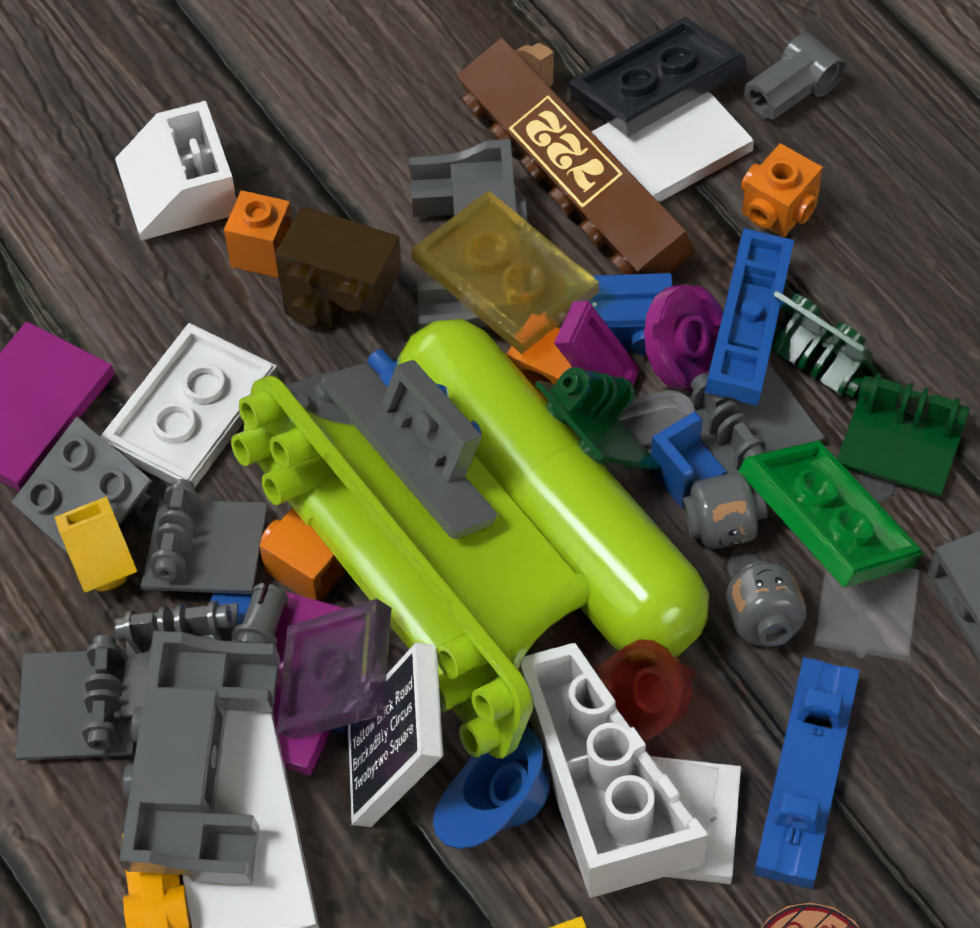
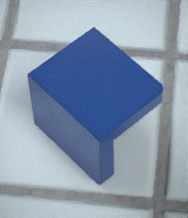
(683, 457)

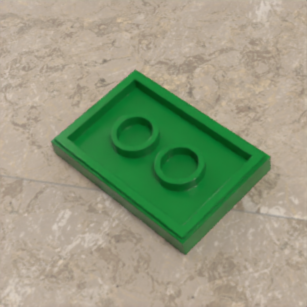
(831, 513)

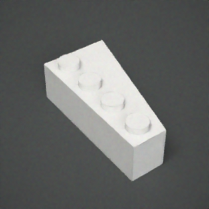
(608, 789)

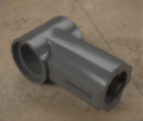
(803, 69)

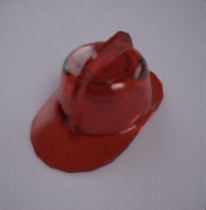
(647, 692)

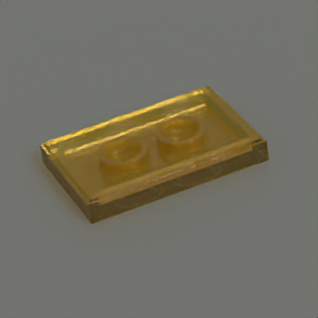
(504, 271)

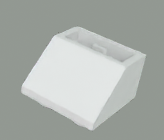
(176, 172)

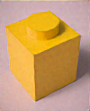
(96, 546)

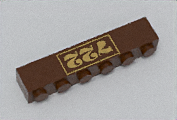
(574, 163)

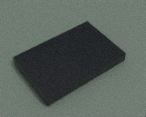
(657, 76)

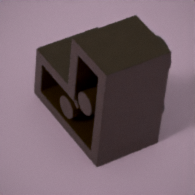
(334, 267)

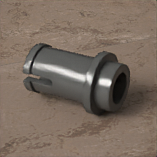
(262, 616)

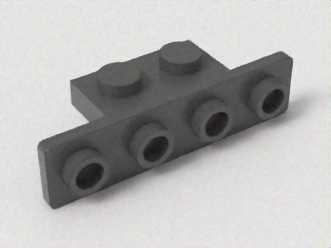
(419, 439)

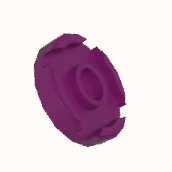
(682, 334)

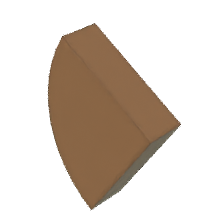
(540, 60)

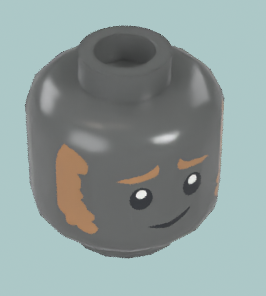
(723, 511)
(766, 604)

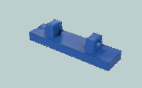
(749, 317)
(807, 774)

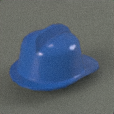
(493, 795)

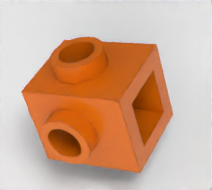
(781, 190)

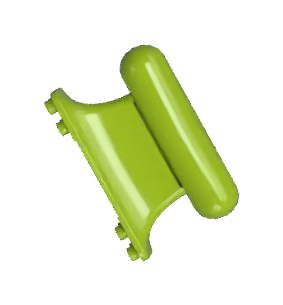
(558, 541)

